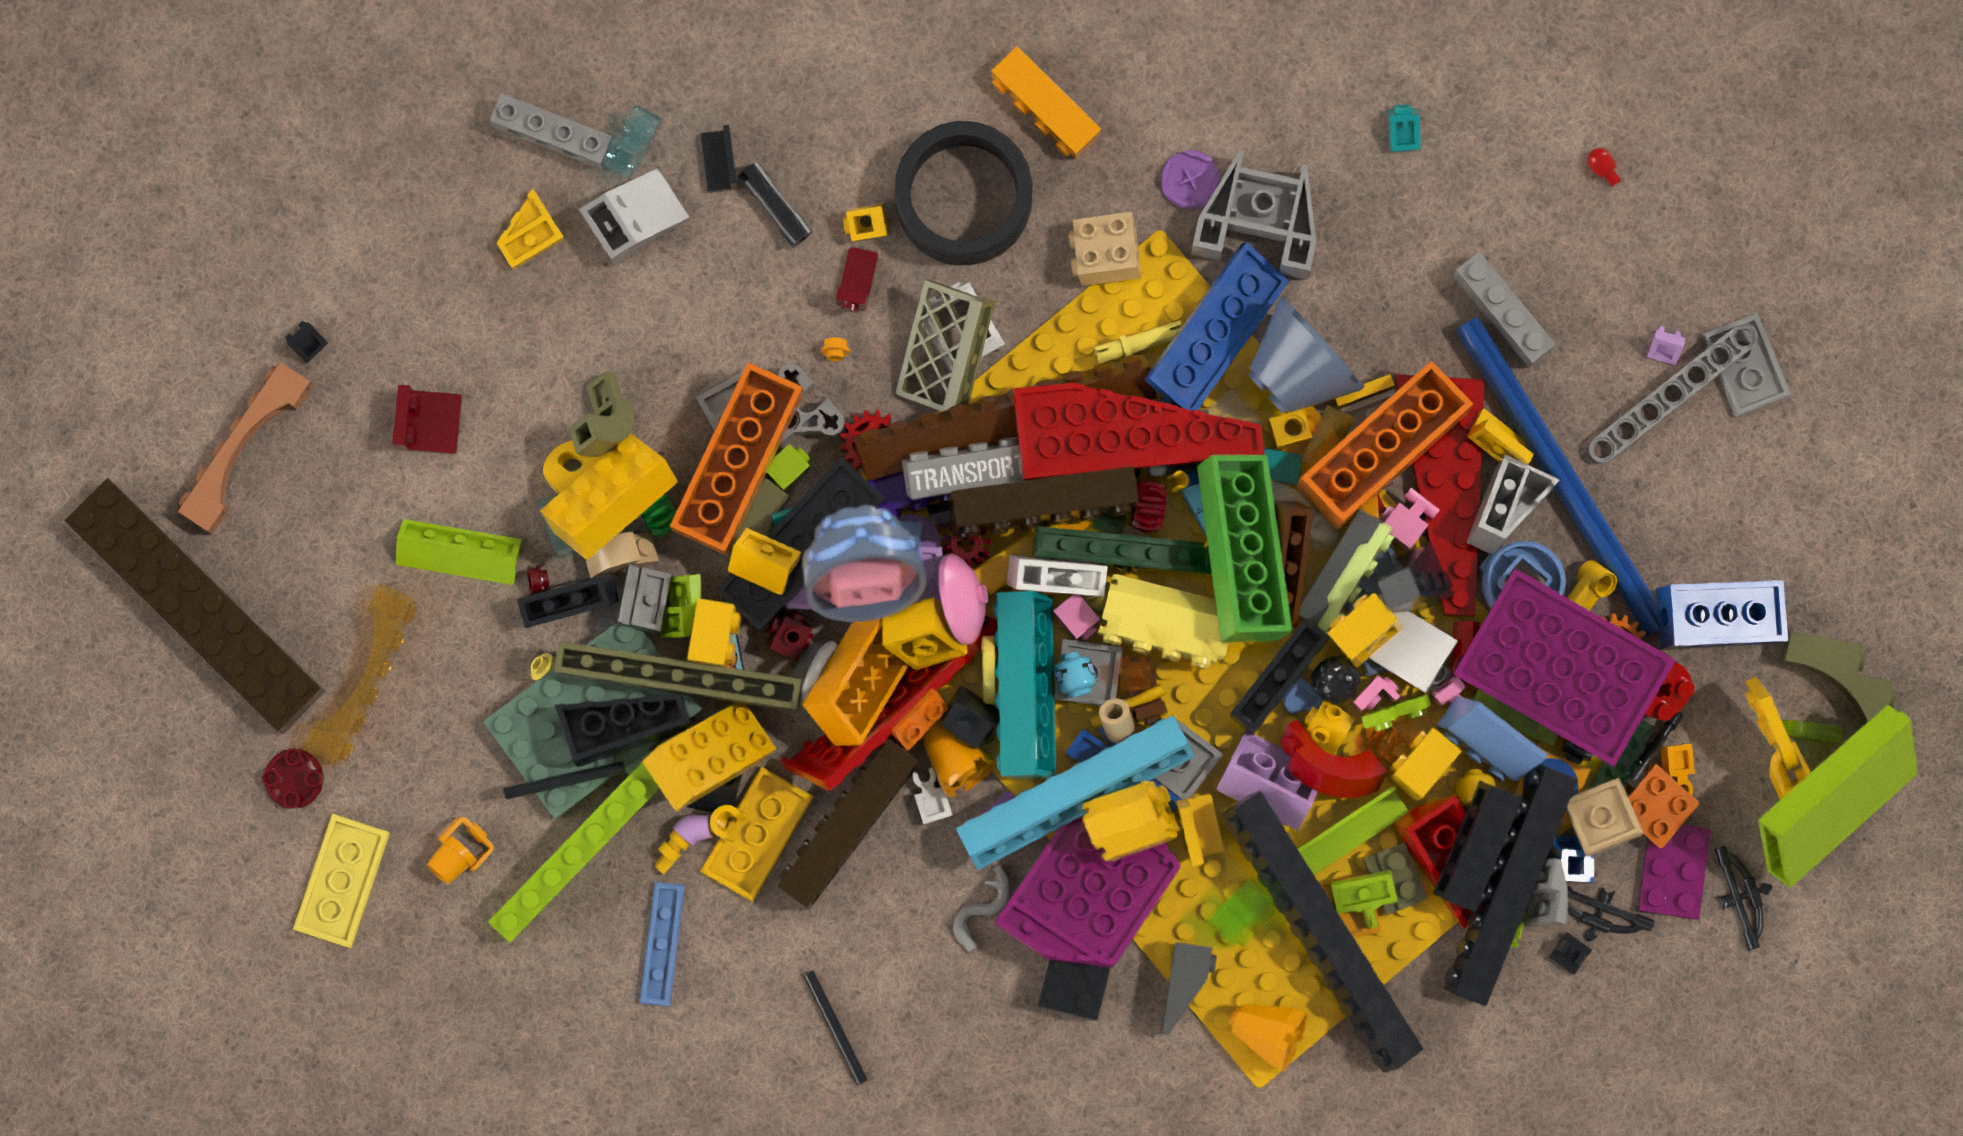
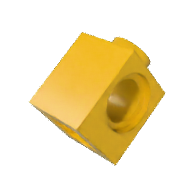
(1281, 439)

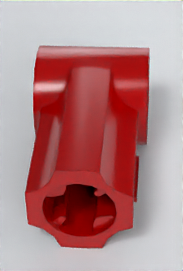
(1464, 633)

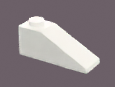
(1056, 575)

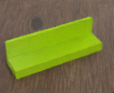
(457, 551)
(1353, 830)

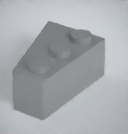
(1508, 501)

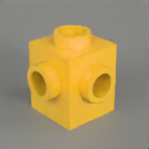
(1328, 726)

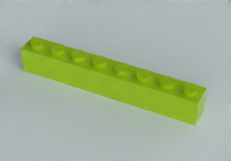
(575, 853)

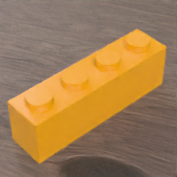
(1045, 102)

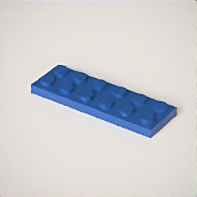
(1217, 329)

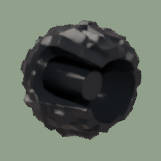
(1335, 679)

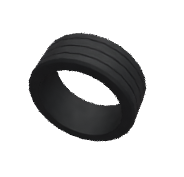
(963, 134)

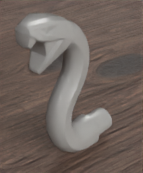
(960, 925)

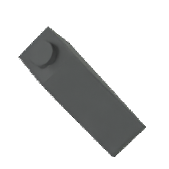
(1187, 975)

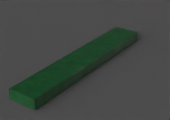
(1121, 550)

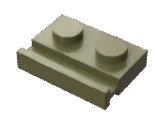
(1405, 877)

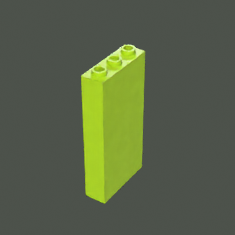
(1838, 796)

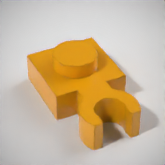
(1679, 763)

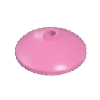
(962, 598)

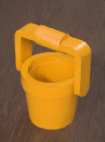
(453, 857)

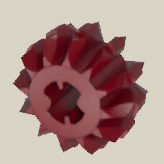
(1151, 508)
(974, 552)

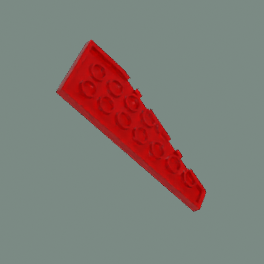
(1092, 429)

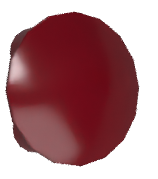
(293, 778)

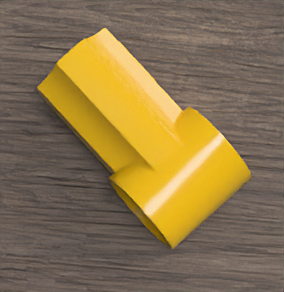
(1593, 582)

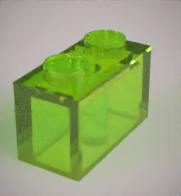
(1242, 913)

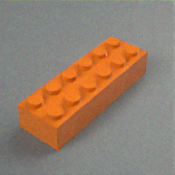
(1384, 445)
(737, 459)

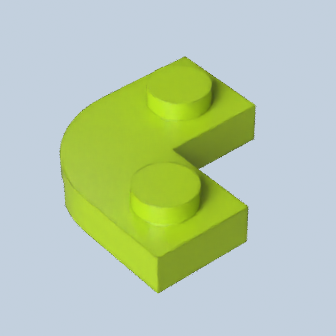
(1382, 717)

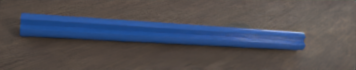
(1554, 462)

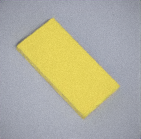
(341, 881)

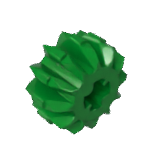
(659, 516)

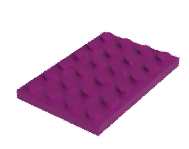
(1564, 667)

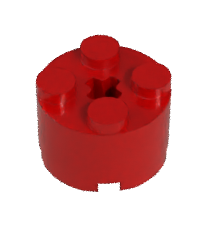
(1672, 694)

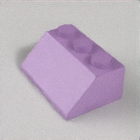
(1263, 767)

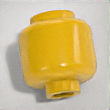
(1467, 785)

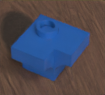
(1576, 865)

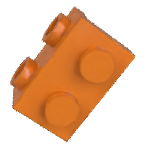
(918, 720)

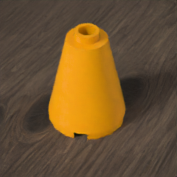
(955, 760)

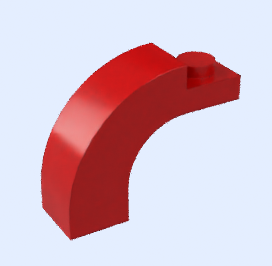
(1329, 773)

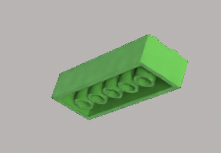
(1244, 548)

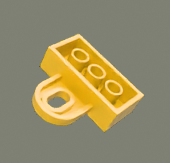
(603, 492)

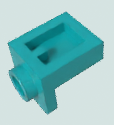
(1404, 128)

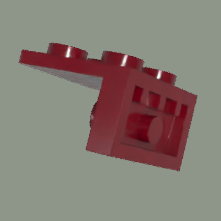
(426, 421)

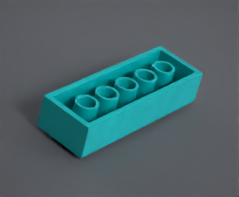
(1025, 685)

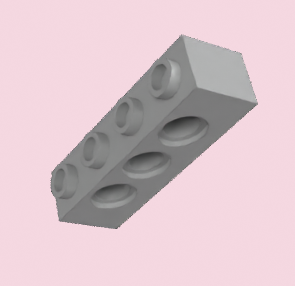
(551, 131)

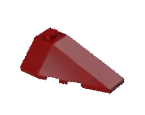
(1429, 836)

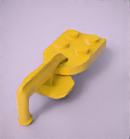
(1770, 725)

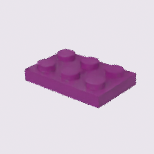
(1675, 874)

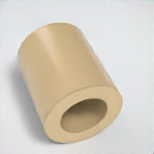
(1116, 720)

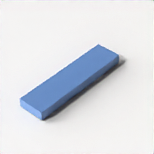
(662, 944)

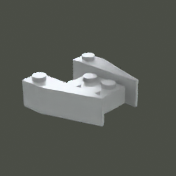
(1261, 207)

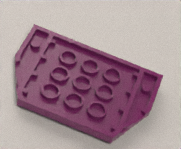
(1080, 904)

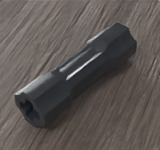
(761, 187)

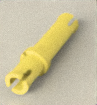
(1135, 343)

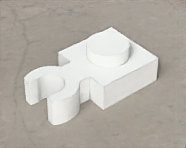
(932, 802)

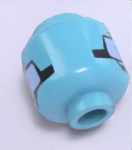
(1075, 675)

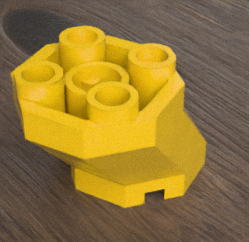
(1131, 820)

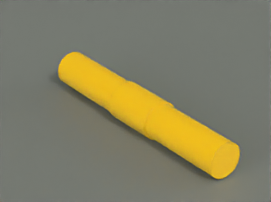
(1136, 701)

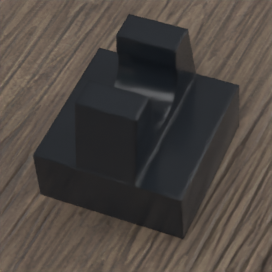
(306, 341)
(1570, 953)

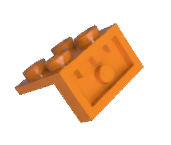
(1660, 805)

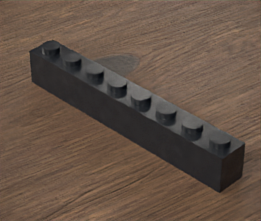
(1510, 888)

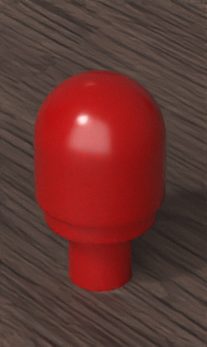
(1603, 165)

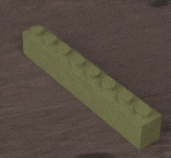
(678, 676)

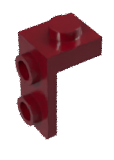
(857, 280)

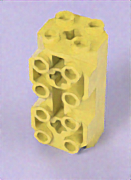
(1162, 620)

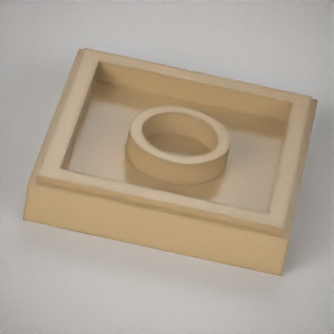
(1603, 817)

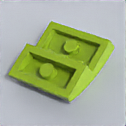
(681, 608)

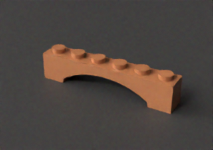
(281, 392)

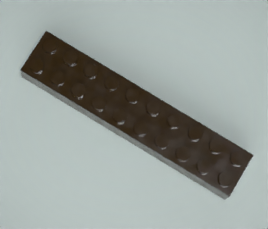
(195, 606)

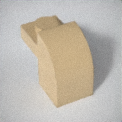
(622, 551)

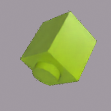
(788, 467)

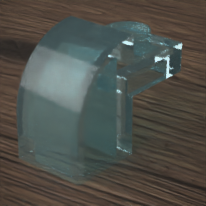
(633, 143)

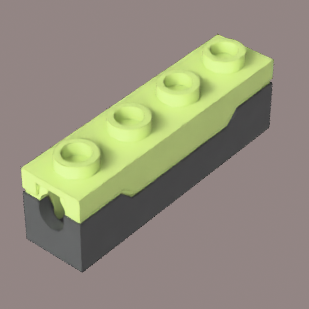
(1345, 569)

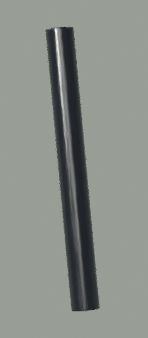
(564, 780)
(835, 1028)

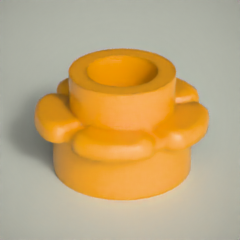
(835, 349)

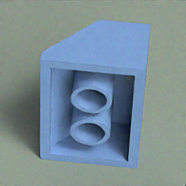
(1489, 740)

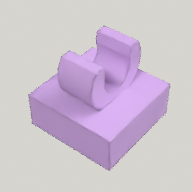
(1666, 346)

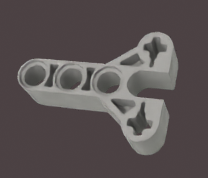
(812, 422)

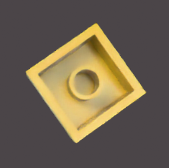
(1364, 629)
(713, 633)
(921, 635)
(1424, 764)

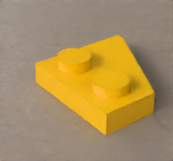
(529, 233)

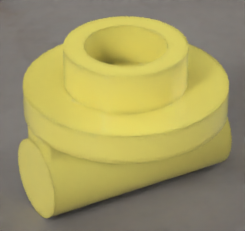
(1097, 603)
(542, 665)

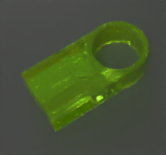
(1813, 731)

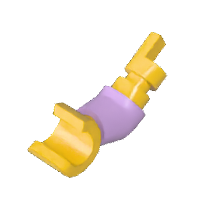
(696, 828)

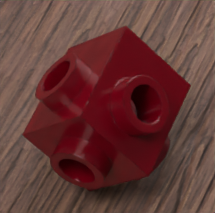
(791, 644)

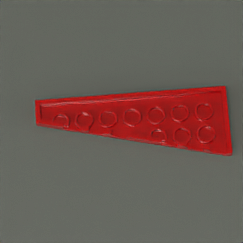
(1451, 481)
(829, 764)

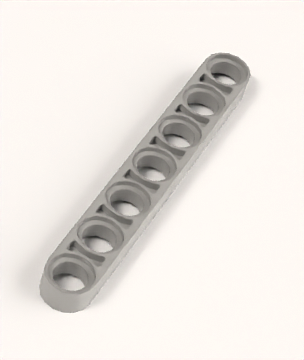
(1679, 380)

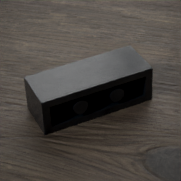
(568, 600)

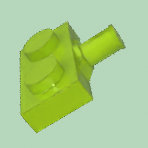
(1364, 894)

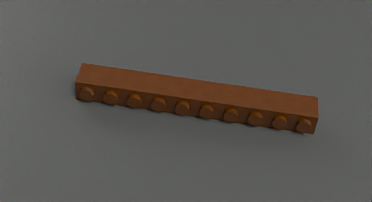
(984, 420)

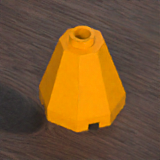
(1270, 1031)

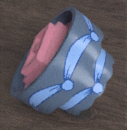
(862, 566)

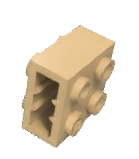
(1105, 249)

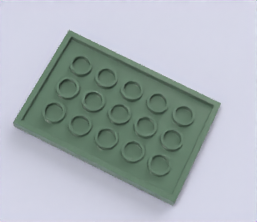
(533, 733)

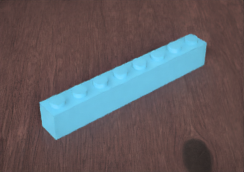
(1062, 796)

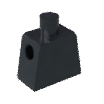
(971, 718)

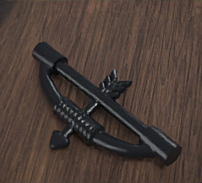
(1652, 749)
(1752, 891)
(1639, 921)

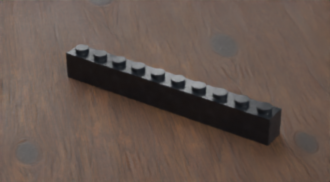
(1321, 932)

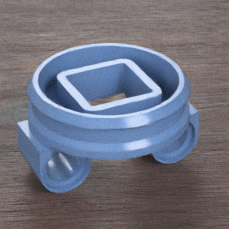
(1534, 555)

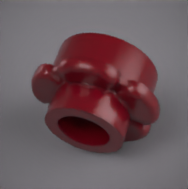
(537, 579)

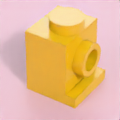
(878, 227)

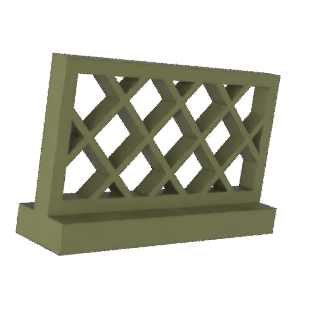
(969, 349)

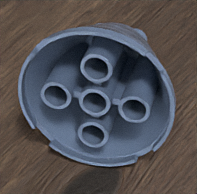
(1299, 364)

